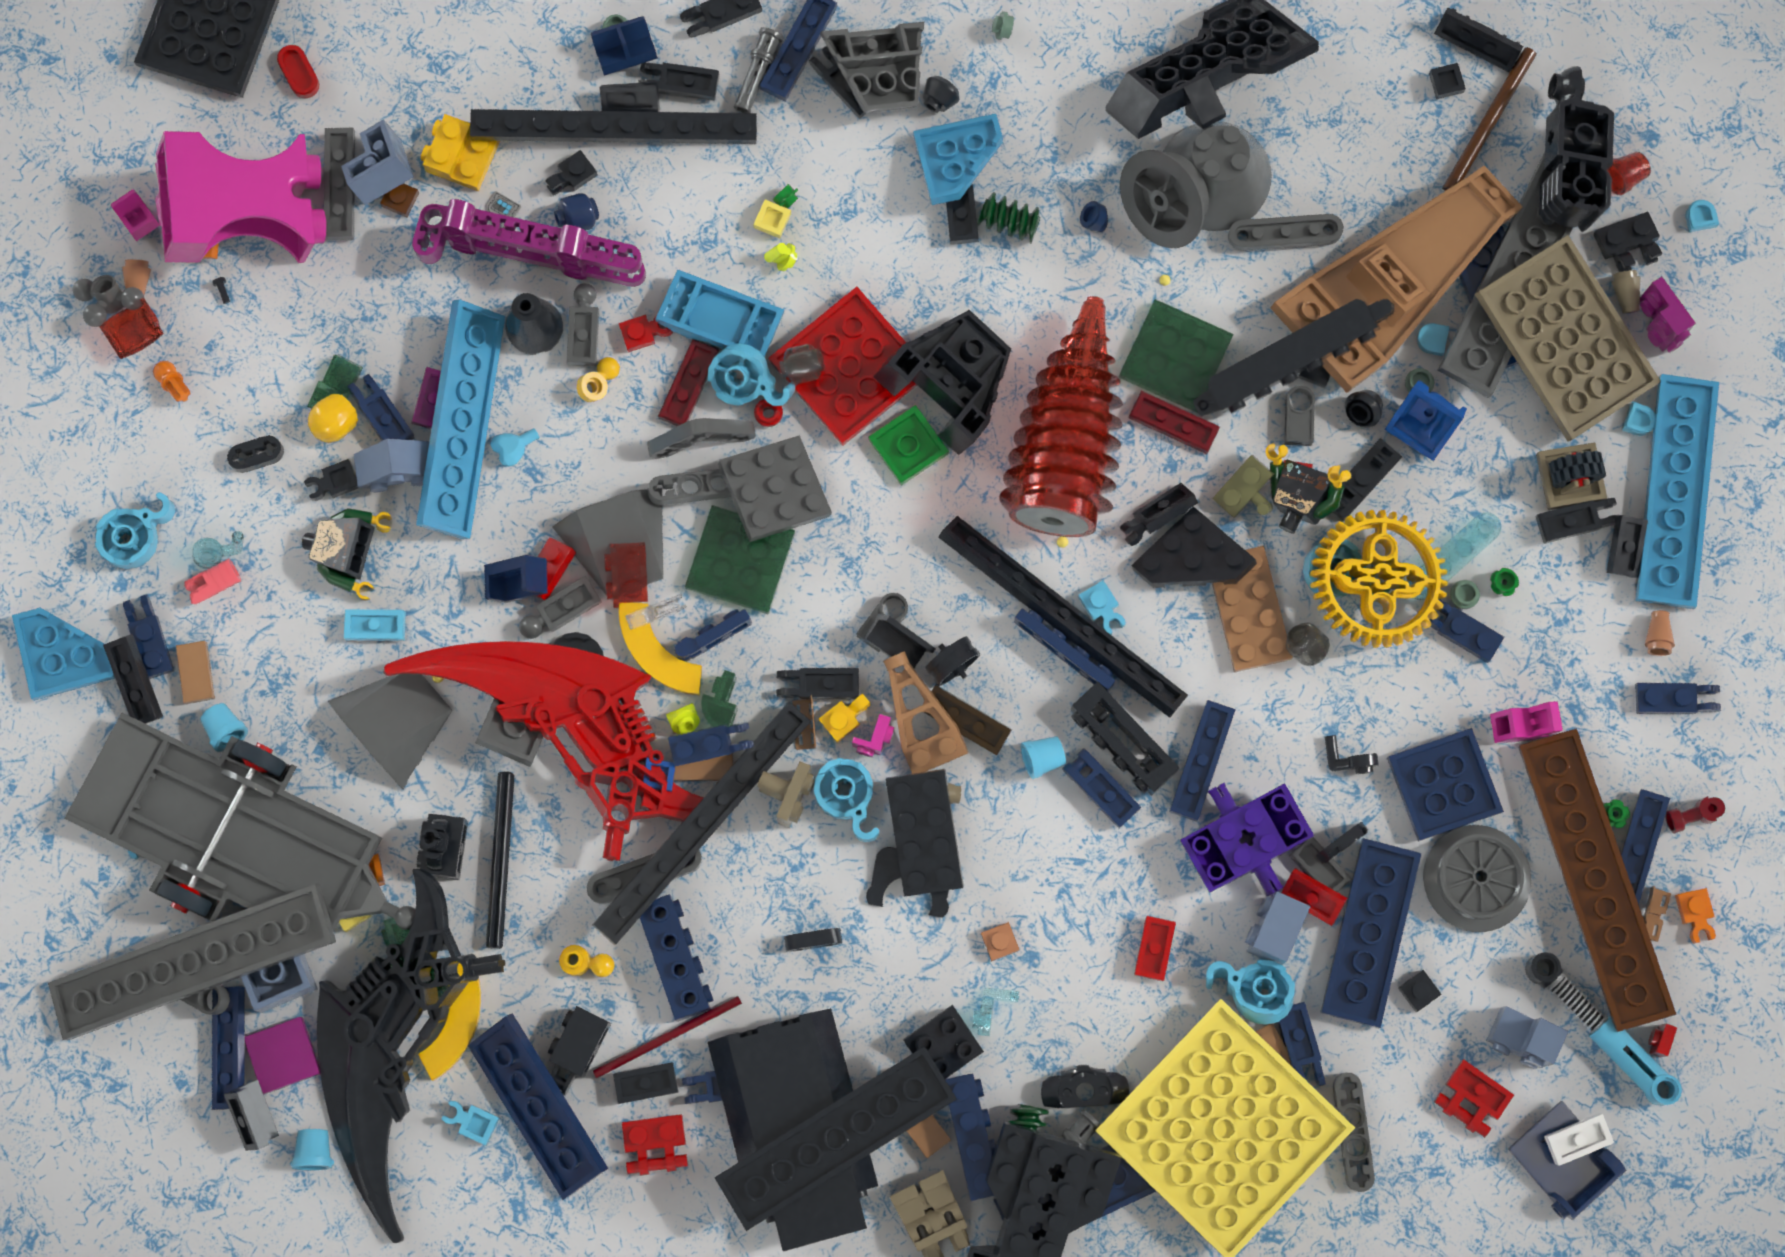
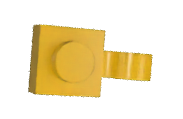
(841, 719)

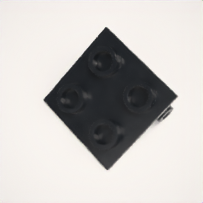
(946, 1041)

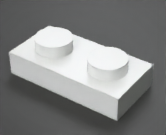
(1579, 1139)

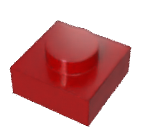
(1662, 1039)

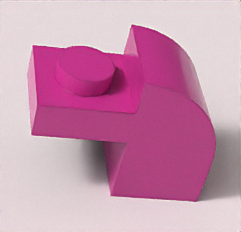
(1526, 723)

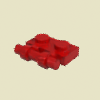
(1480, 1091)
(654, 1134)

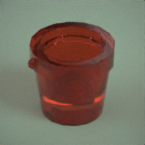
(1628, 172)

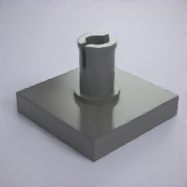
(509, 738)

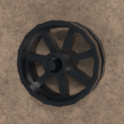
(952, 661)

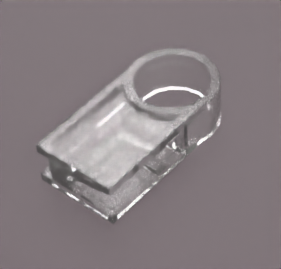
(654, 612)

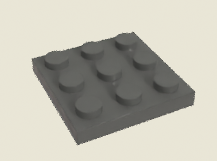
(774, 488)

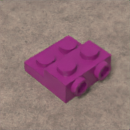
(1670, 318)

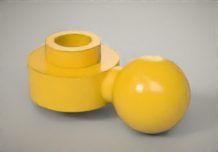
(607, 369)
(601, 965)

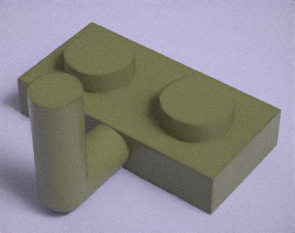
(1245, 487)

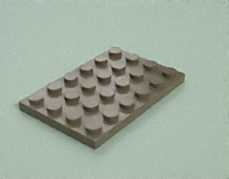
(1567, 338)

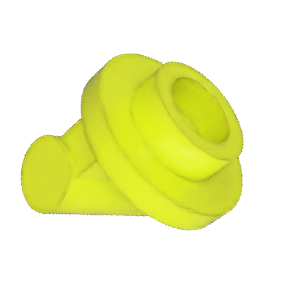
(782, 255)
(683, 719)

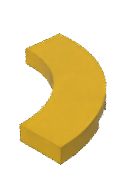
(655, 658)
(456, 1033)

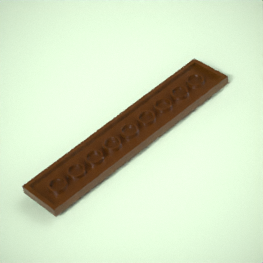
(1597, 880)

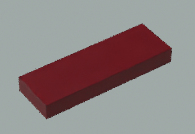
(688, 384)
(1174, 422)

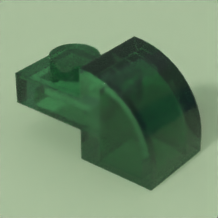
(718, 709)

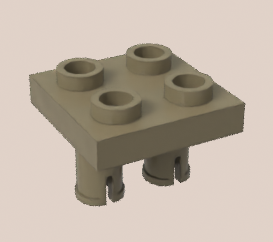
(788, 792)

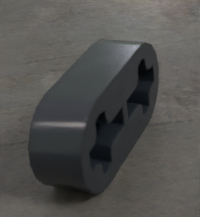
(257, 460)
(813, 939)

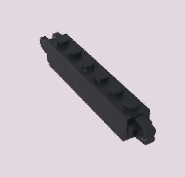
(1293, 354)

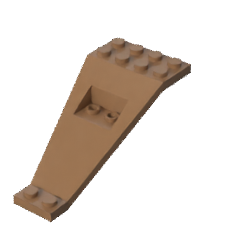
(1406, 264)

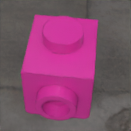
(135, 215)
(882, 733)

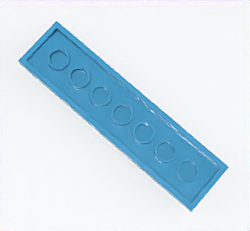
(461, 420)
(1677, 491)

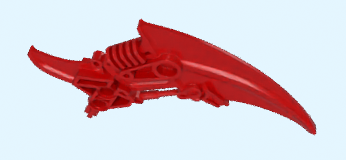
(576, 691)

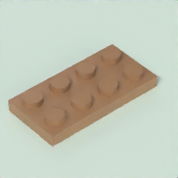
(1252, 617)

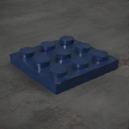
(1445, 784)

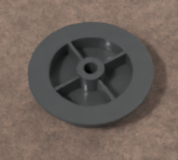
(1164, 197)
(1453, 885)

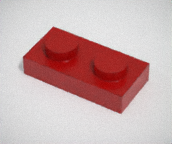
(558, 559)
(1324, 901)
(1155, 948)

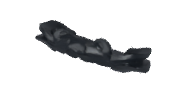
(1061, 1089)

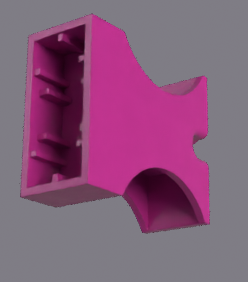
(223, 197)

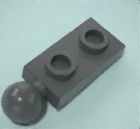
(583, 328)
(561, 608)

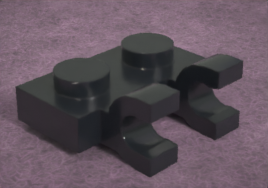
(1628, 235)

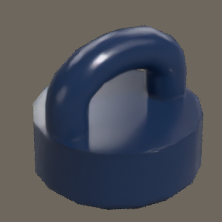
(1094, 217)

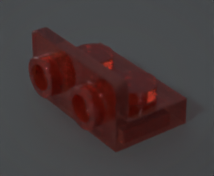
(628, 573)

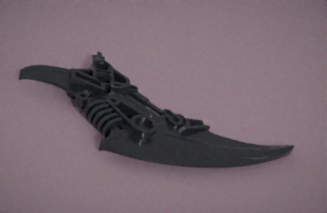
(360, 1040)

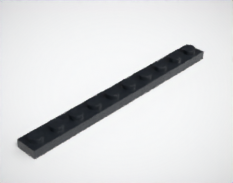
(613, 126)
(1063, 616)
(700, 824)

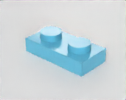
(374, 625)

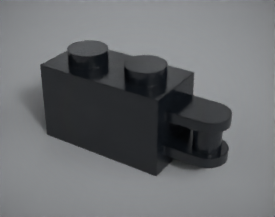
(577, 1045)

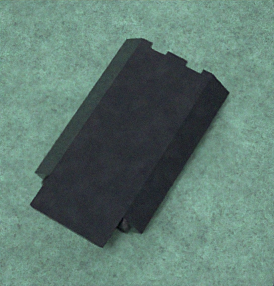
(774, 1083)

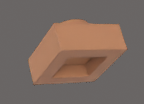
(1000, 941)

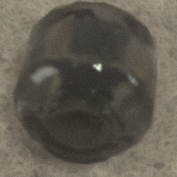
(802, 364)
(1307, 644)

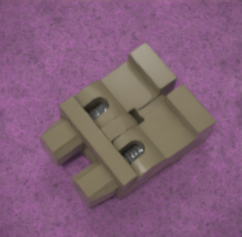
(936, 1194)

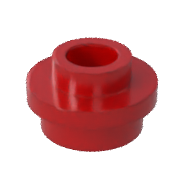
(759, 409)

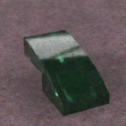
(337, 378)

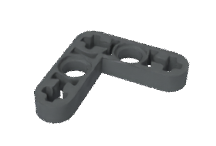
(700, 430)

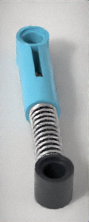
(1615, 1044)

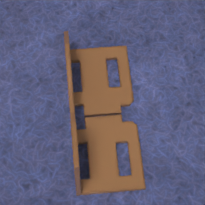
(806, 733)
(1654, 902)

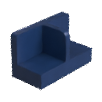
(623, 45)

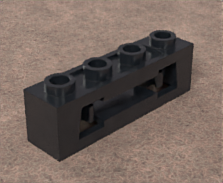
(1123, 758)

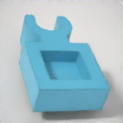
(1101, 603)
(476, 1123)

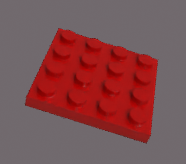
(854, 347)

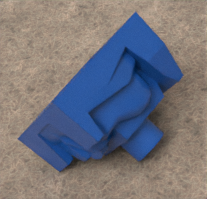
(1425, 420)

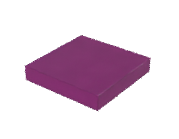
(282, 1055)

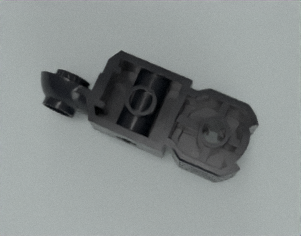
(1577, 154)

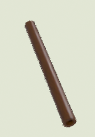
(1491, 118)

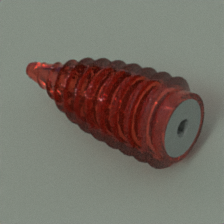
(1066, 437)

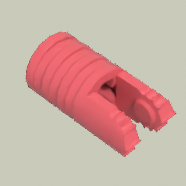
(212, 581)

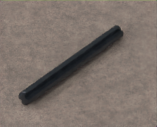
(500, 860)

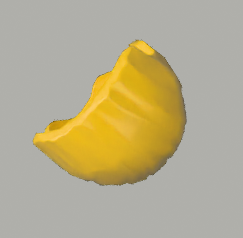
(332, 418)

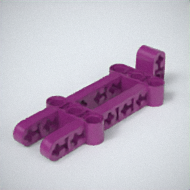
(571, 254)

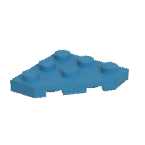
(956, 154)
(58, 654)

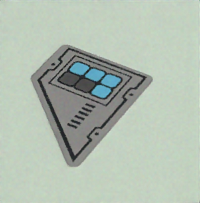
(502, 205)

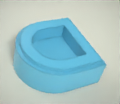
(1701, 216)
(1433, 338)
(1639, 419)

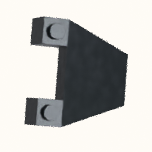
(957, 369)

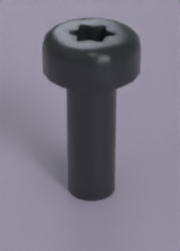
(219, 282)

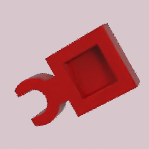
(639, 332)

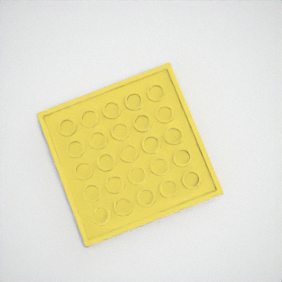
(1224, 1129)

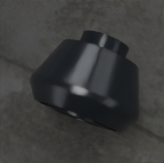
(940, 94)
(1364, 408)

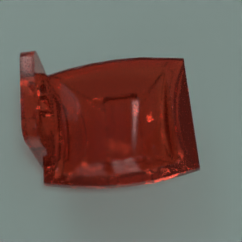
(132, 330)

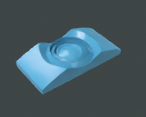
(717, 314)

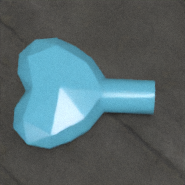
(511, 446)

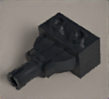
(442, 846)

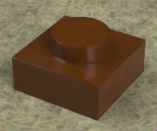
(400, 199)

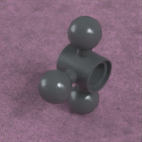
(108, 296)

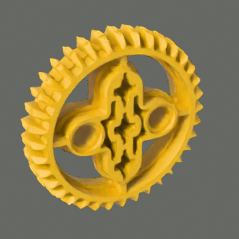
(1366, 585)

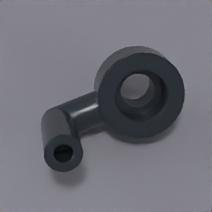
(1361, 763)

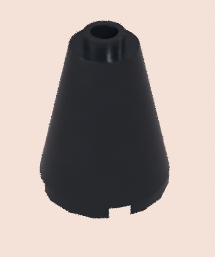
(533, 324)

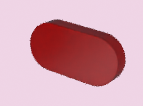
(298, 71)

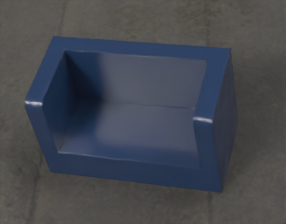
(515, 578)

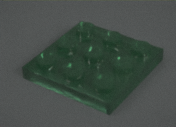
(1175, 355)
(735, 568)

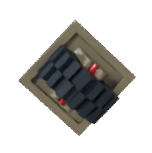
(1572, 475)

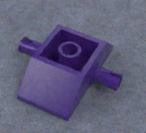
(1269, 820)

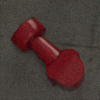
(1705, 810)

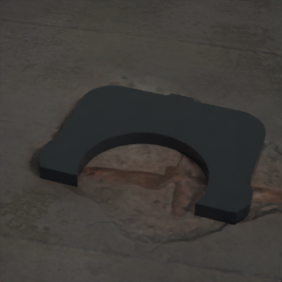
(887, 871)

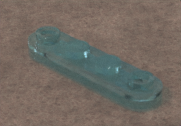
(1465, 546)

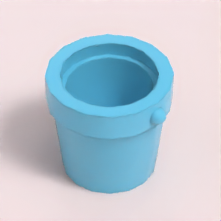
(221, 725)
(1042, 756)
(312, 1150)

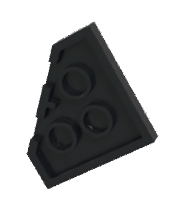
(1193, 555)

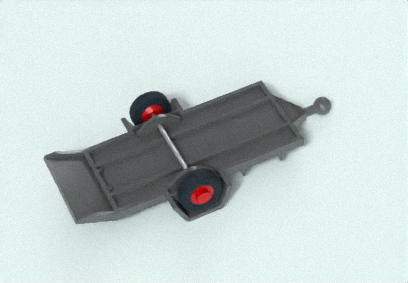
(208, 825)

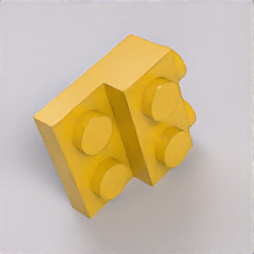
(456, 155)

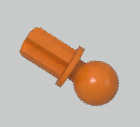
(171, 380)

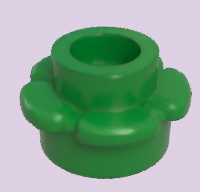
(786, 197)
(1504, 574)
(1623, 813)

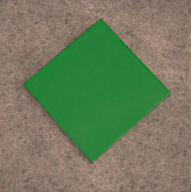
(908, 445)

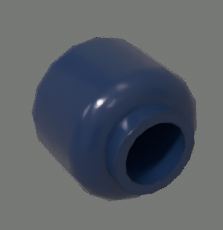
(577, 211)

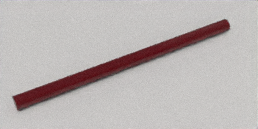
(666, 1037)

